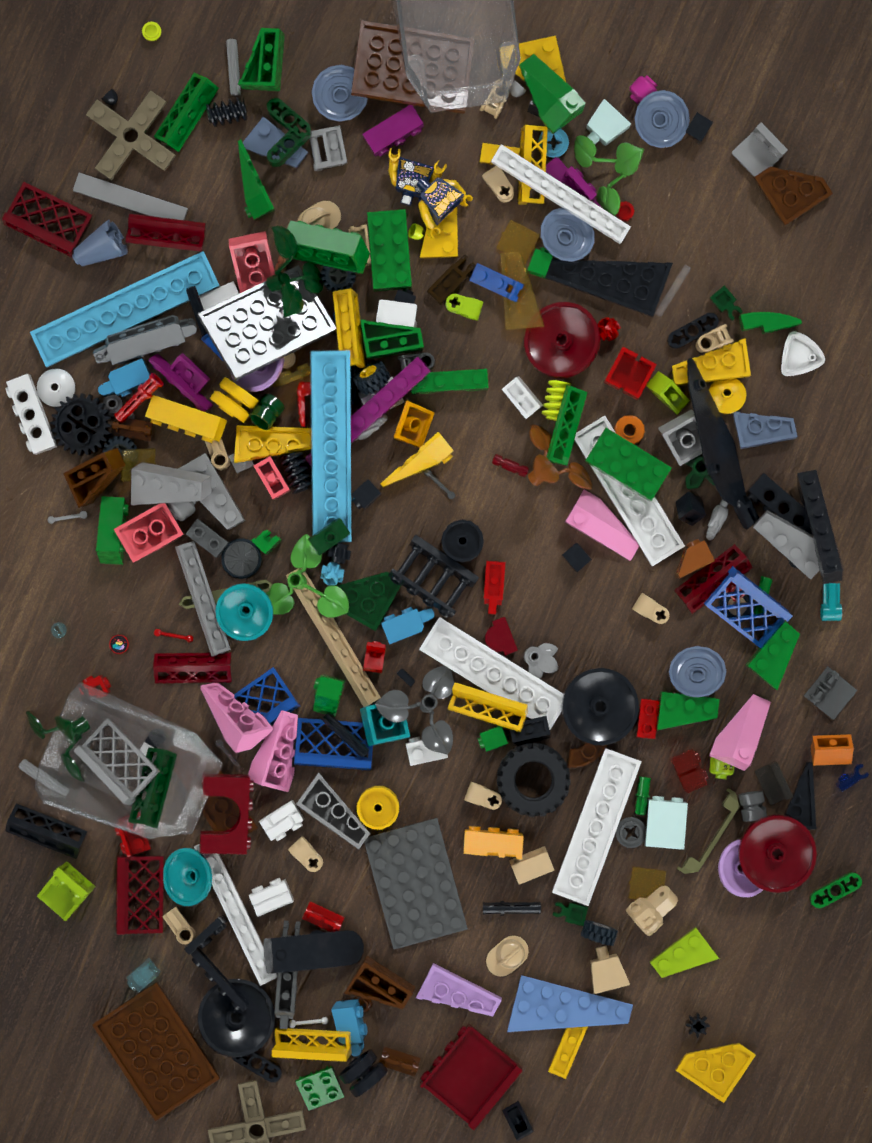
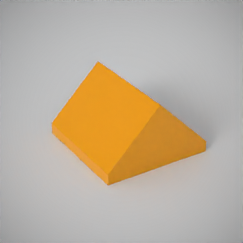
(413, 424)

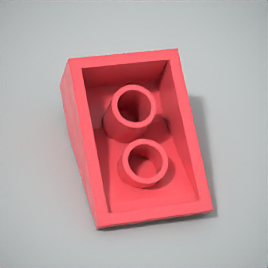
(251, 259)
(148, 532)

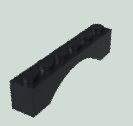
(823, 536)

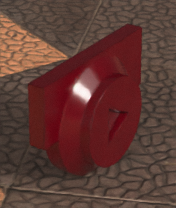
(500, 637)

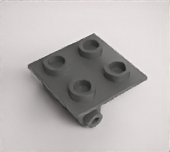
(830, 693)

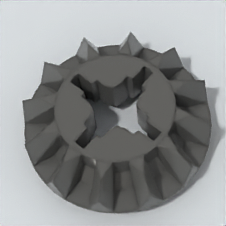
(640, 831)

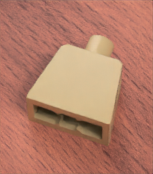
(607, 971)

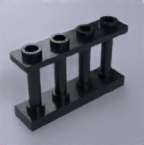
(449, 567)

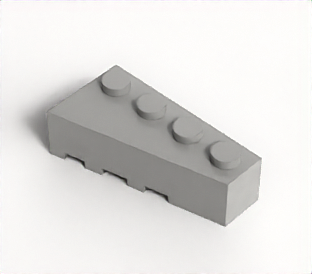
(167, 485)
(220, 500)
(790, 541)
(327, 808)

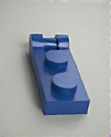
(496, 282)

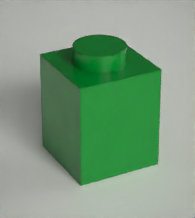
(540, 262)
(492, 738)

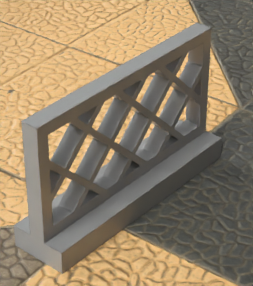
(109, 776)

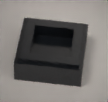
(406, 677)

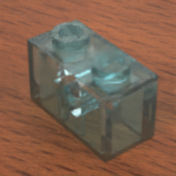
(143, 975)

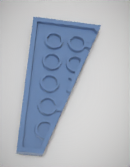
(552, 1006)

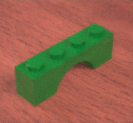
(453, 381)

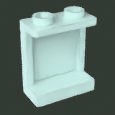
(666, 823)

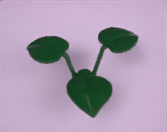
(292, 298)
(70, 730)

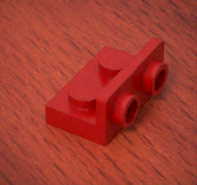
(132, 843)

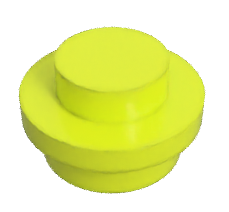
(151, 31)

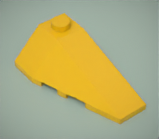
(429, 455)

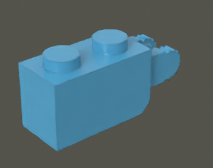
(125, 379)
(406, 624)
(349, 1018)

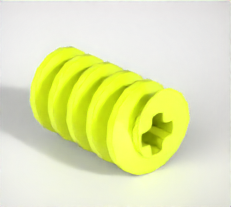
(555, 399)

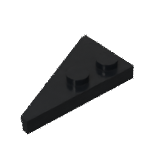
(803, 803)

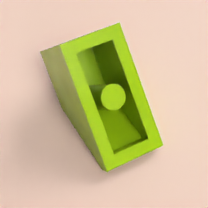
(667, 392)

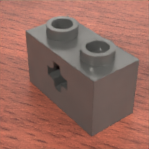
(207, 538)

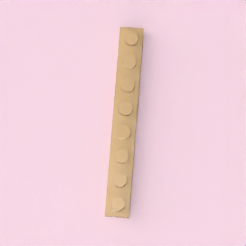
(338, 645)

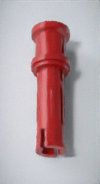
(145, 391)

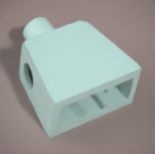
(606, 124)

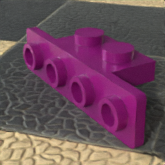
(572, 178)
(185, 377)

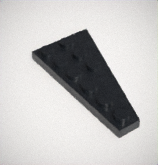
(620, 282)

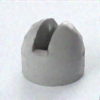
(516, 89)

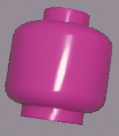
(641, 88)

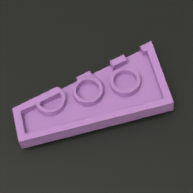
(453, 990)

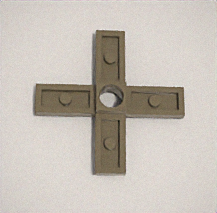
(118, 126)
(254, 1114)

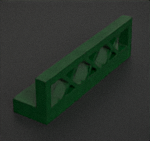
(156, 789)

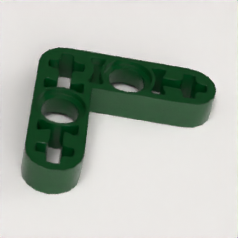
(292, 134)

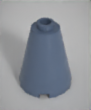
(101, 245)

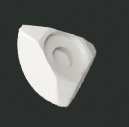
(800, 355)

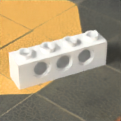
(14, 389)

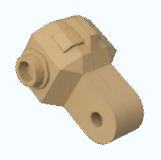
(649, 911)

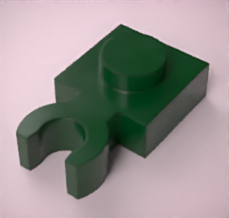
(724, 300)
(574, 913)

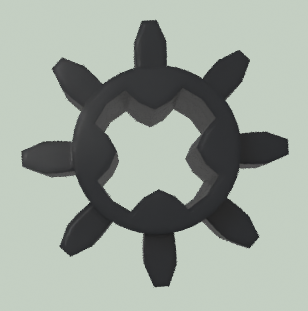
(339, 553)
(693, 1020)

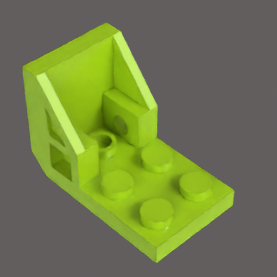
(66, 890)

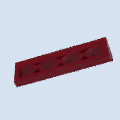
(165, 230)
(703, 591)
(192, 663)

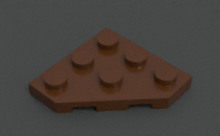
(791, 192)

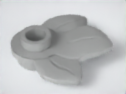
(544, 661)

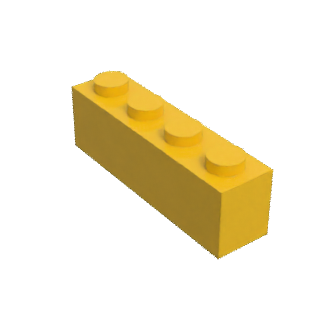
(185, 418)

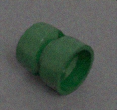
(266, 412)

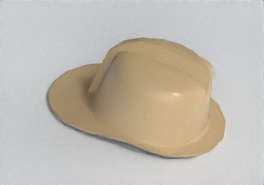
(322, 213)
(507, 956)

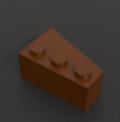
(93, 476)
(380, 984)

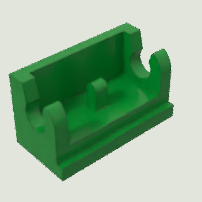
(265, 543)

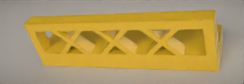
(525, 152)
(349, 325)
(488, 700)
(312, 1051)

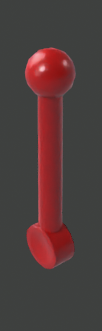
(158, 632)

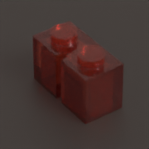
(689, 771)

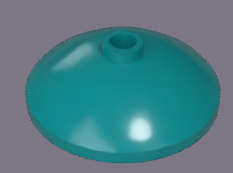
(235, 620)
(180, 879)

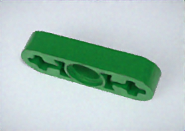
(845, 878)

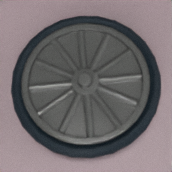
(241, 558)

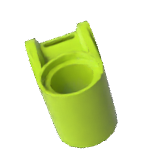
(467, 307)

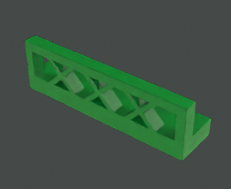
(188, 112)
(566, 425)

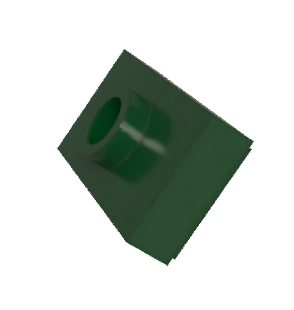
(329, 536)

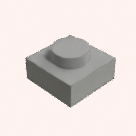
(241, 466)

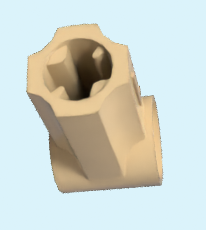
(215, 450)
(178, 923)

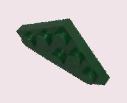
(370, 598)

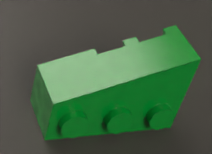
(265, 63)
(390, 339)
(112, 514)
(773, 657)
(328, 694)
(680, 709)

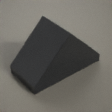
(518, 1120)

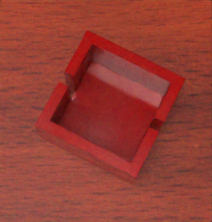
(629, 373)

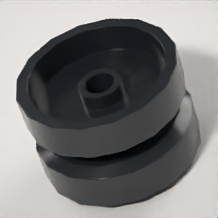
(473, 537)
(363, 1073)

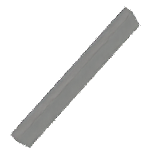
(128, 198)
(202, 597)

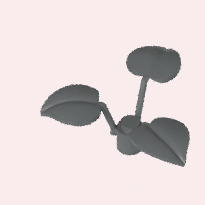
(394, 708)

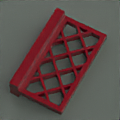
(36, 231)
(122, 900)

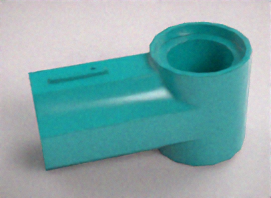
(831, 608)

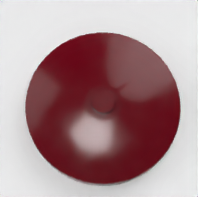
(565, 343)
(777, 853)

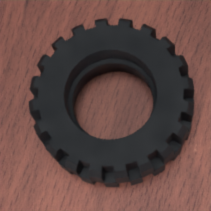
(533, 753)

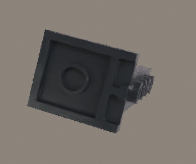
(212, 971)

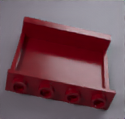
(471, 1075)

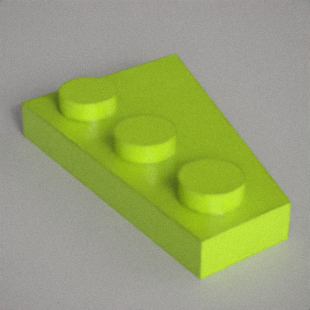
(684, 954)

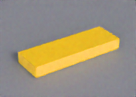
(567, 1051)

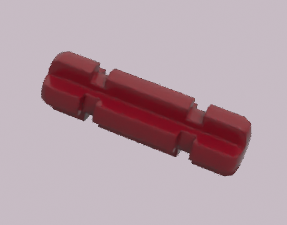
(510, 465)

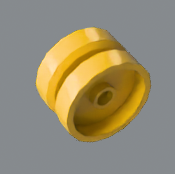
(234, 399)
(381, 818)

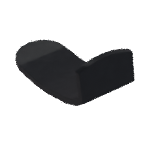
(312, 951)

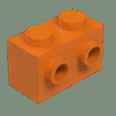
(832, 749)

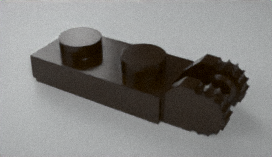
(450, 280)

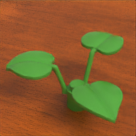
(626, 164)
(333, 600)

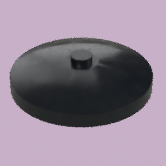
(600, 706)
(231, 1030)

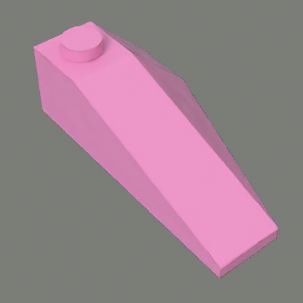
(599, 523)
(237, 723)
(741, 735)
(274, 759)

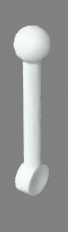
(292, 1023)

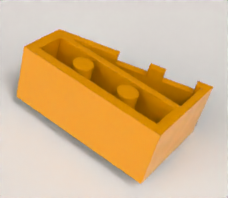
(493, 842)

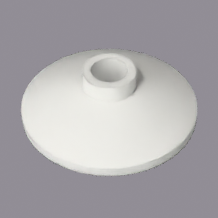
(65, 384)

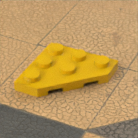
(546, 50)
(716, 1068)

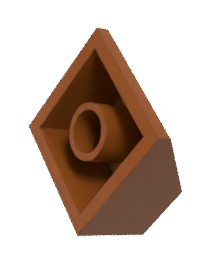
(694, 558)

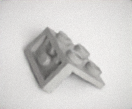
(759, 150)

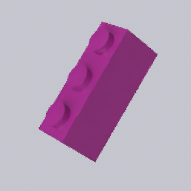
(393, 131)

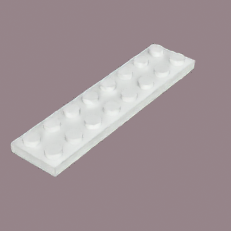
(643, 518)
(491, 670)
(596, 826)

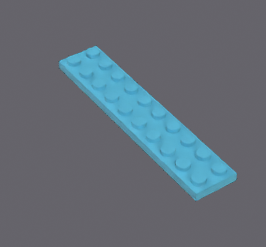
(123, 309)
(330, 438)

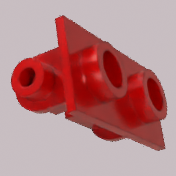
(648, 718)
(323, 917)

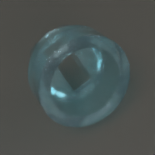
(62, 627)

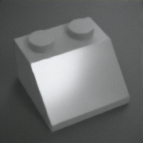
(682, 437)

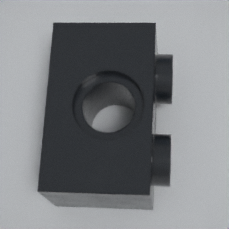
(365, 495)

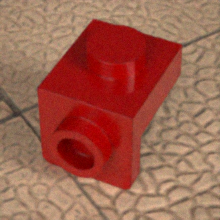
(374, 657)
(99, 680)

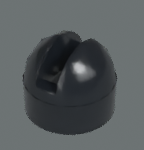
(110, 97)

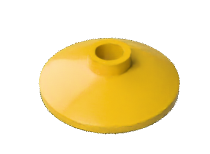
(730, 403)

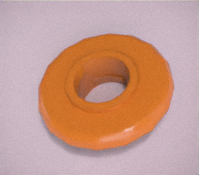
(634, 421)

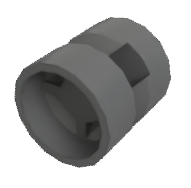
(752, 805)

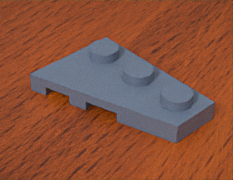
(265, 136)
(761, 430)

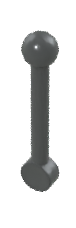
(428, 472)

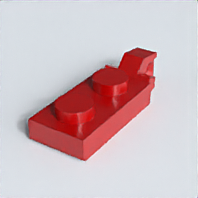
(494, 585)

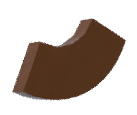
(584, 755)

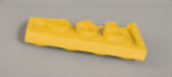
(443, 244)
(717, 365)
(257, 443)

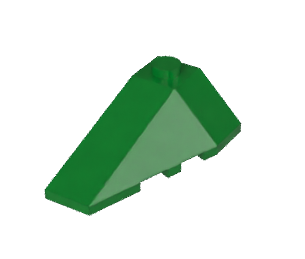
(552, 95)

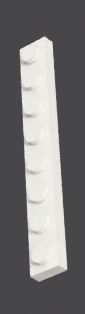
(560, 194)
(238, 917)

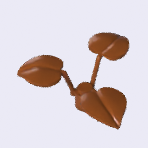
(545, 471)

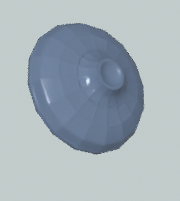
(333, 94)
(662, 119)
(566, 235)
(697, 671)

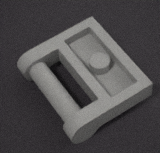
(333, 146)

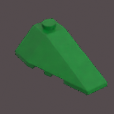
(255, 194)

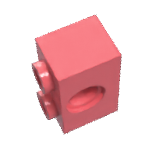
(272, 478)

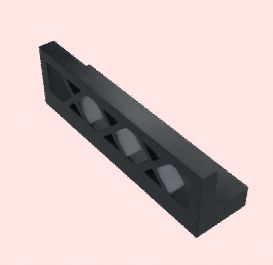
(43, 834)

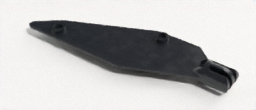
(719, 448)

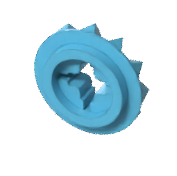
(561, 137)

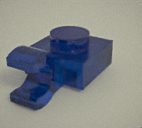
(847, 781)

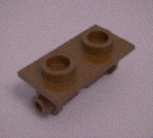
(133, 429)
(399, 1061)

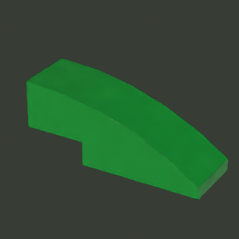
(767, 321)

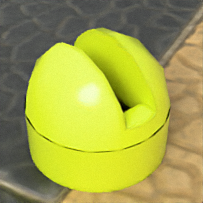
(415, 231)

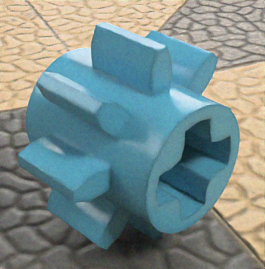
(332, 573)

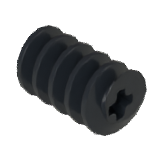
(226, 112)
(297, 472)

